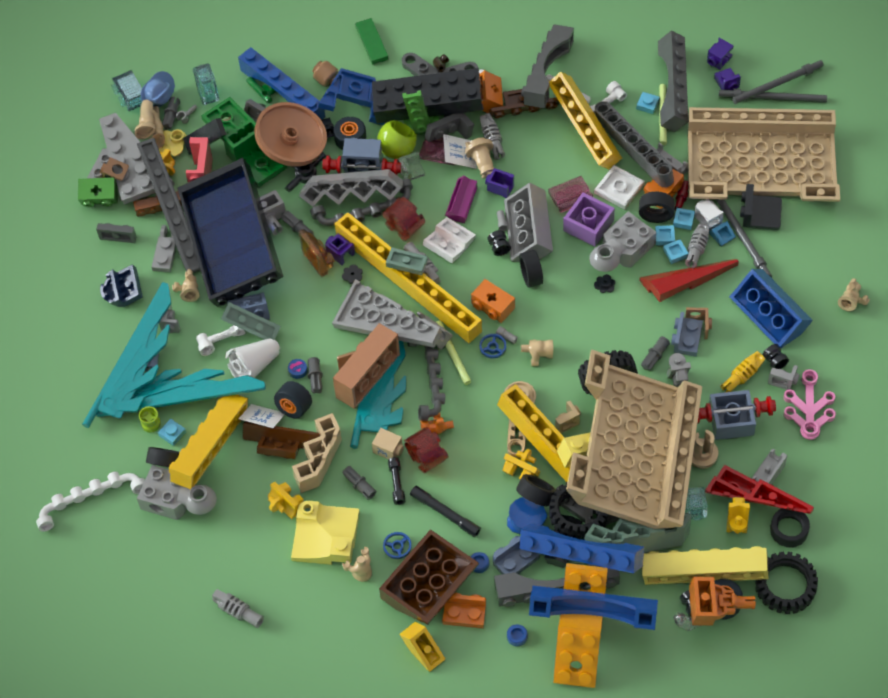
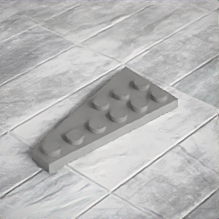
(123, 147)
(366, 309)

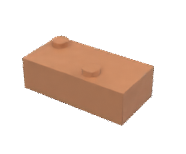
(366, 365)

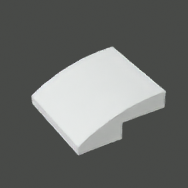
(449, 240)

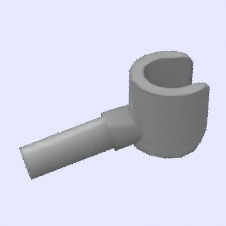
(180, 114)

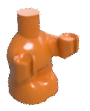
(437, 424)

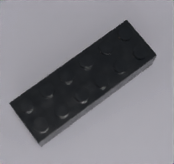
(442, 94)

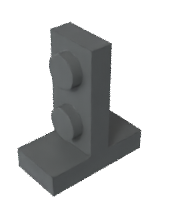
(450, 124)

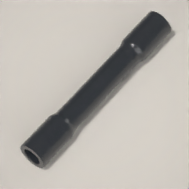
(464, 523)

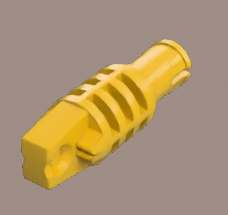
(743, 371)

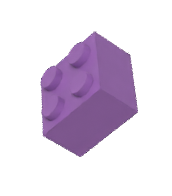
(588, 219)

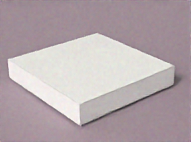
(619, 187)

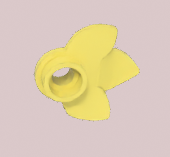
(173, 142)

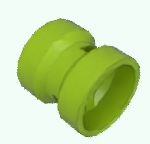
(146, 416)

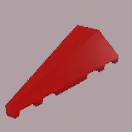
(672, 282)
(735, 484)

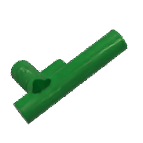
(261, 90)

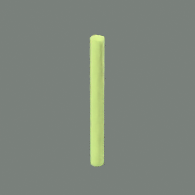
(663, 131)
(456, 360)

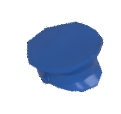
(524, 512)

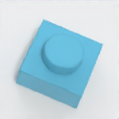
(647, 103)
(684, 218)
(664, 234)
(675, 251)
(172, 432)

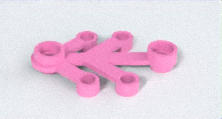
(809, 408)

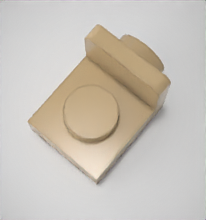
(568, 420)

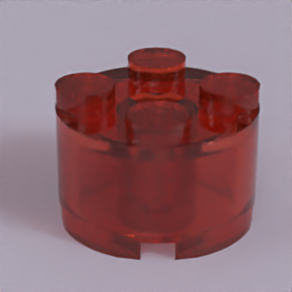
(403, 218)
(425, 449)

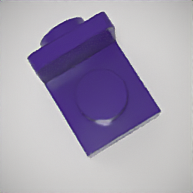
(727, 79)

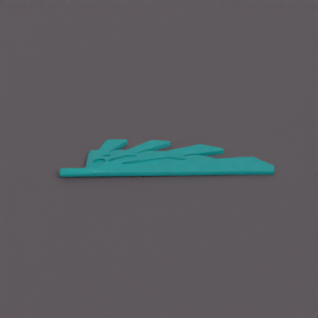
(129, 370)
(192, 388)
(375, 408)

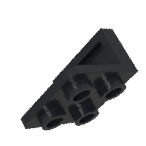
(760, 211)

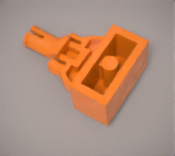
(714, 602)

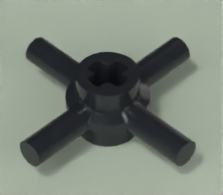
(304, 173)

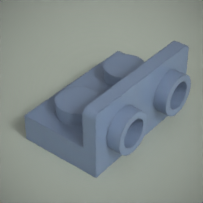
(253, 303)
(687, 336)
(512, 558)

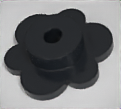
(352, 273)
(604, 284)

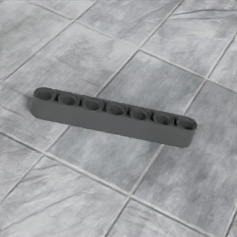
(634, 144)

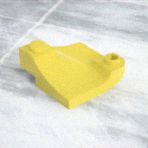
(324, 533)

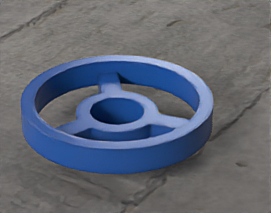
(492, 343)
(397, 542)

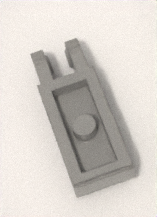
(164, 252)

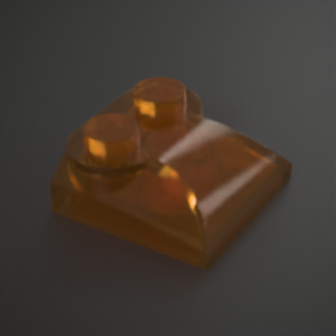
(316, 253)

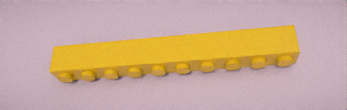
(419, 287)

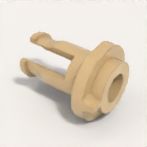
(479, 150)
(704, 445)

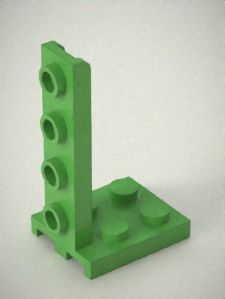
(417, 113)

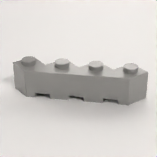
(359, 183)

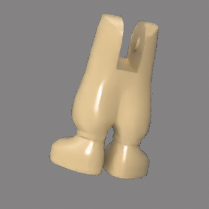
(150, 124)

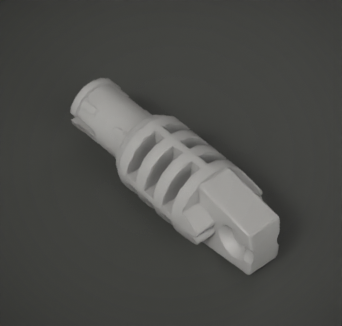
(491, 131)
(697, 244)
(430, 269)
(237, 608)

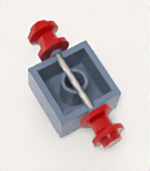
(360, 156)
(734, 413)

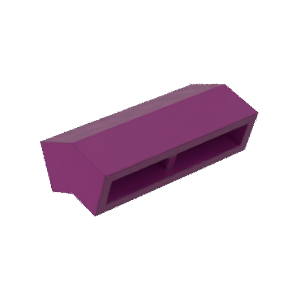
(461, 199)

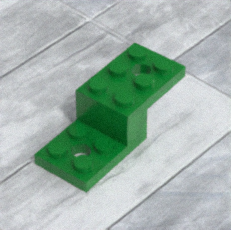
(241, 140)

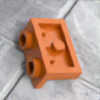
(465, 611)

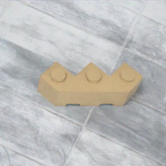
(319, 454)

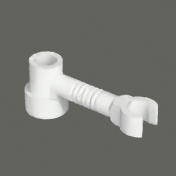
(615, 92)
(206, 343)

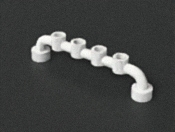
(78, 495)

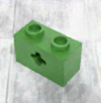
(89, 187)

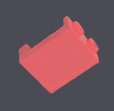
(201, 156)

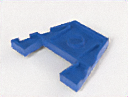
(352, 88)

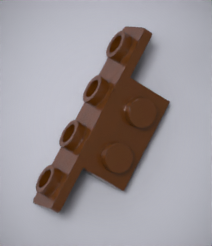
(515, 105)
(277, 440)

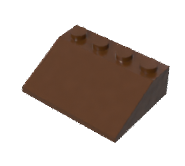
(427, 578)

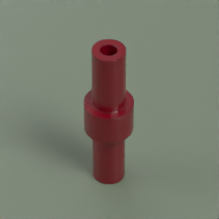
(682, 195)

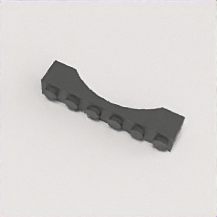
(537, 87)
(675, 106)
(514, 588)

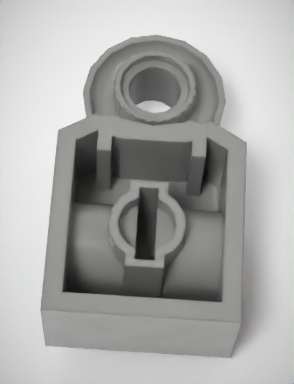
(623, 244)
(172, 500)

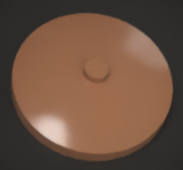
(290, 134)

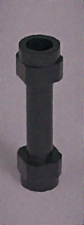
(394, 468)

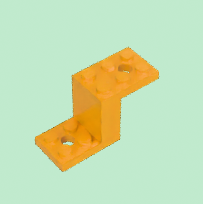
(579, 633)

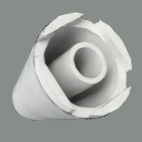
(252, 358)

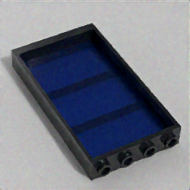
(230, 232)

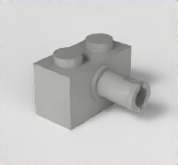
(273, 210)

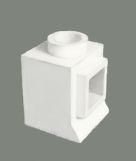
(708, 213)

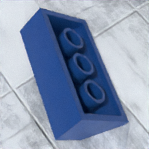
(770, 307)

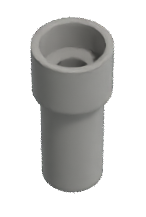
(502, 224)
(507, 335)

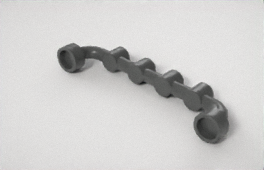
(375, 209)
(435, 384)

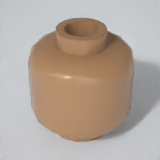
(324, 73)

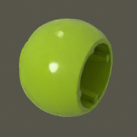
(397, 139)

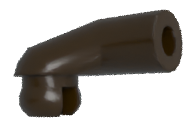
(440, 62)

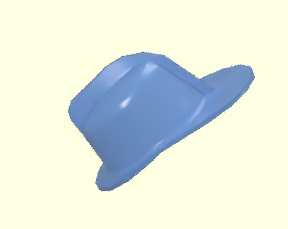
(158, 88)

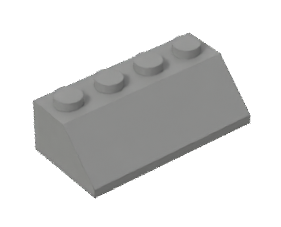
(528, 222)

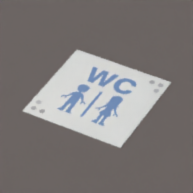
(455, 151)
(262, 416)

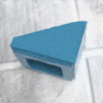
(722, 233)

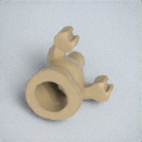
(189, 288)
(850, 297)
(538, 349)
(362, 569)

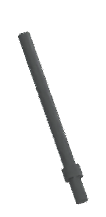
(805, 70)
(776, 96)
(759, 262)

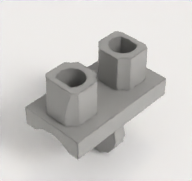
(678, 369)

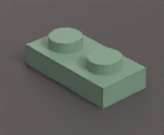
(406, 261)

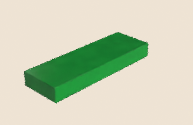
(371, 41)

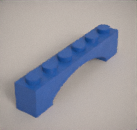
(260, 68)
(614, 556)
(556, 601)

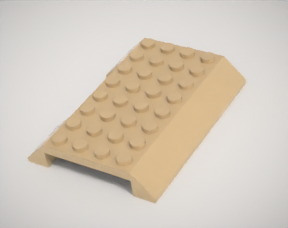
(772, 148)
(636, 446)

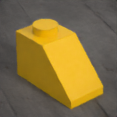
(422, 646)

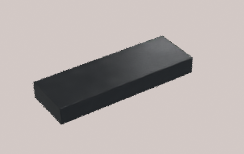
(213, 130)

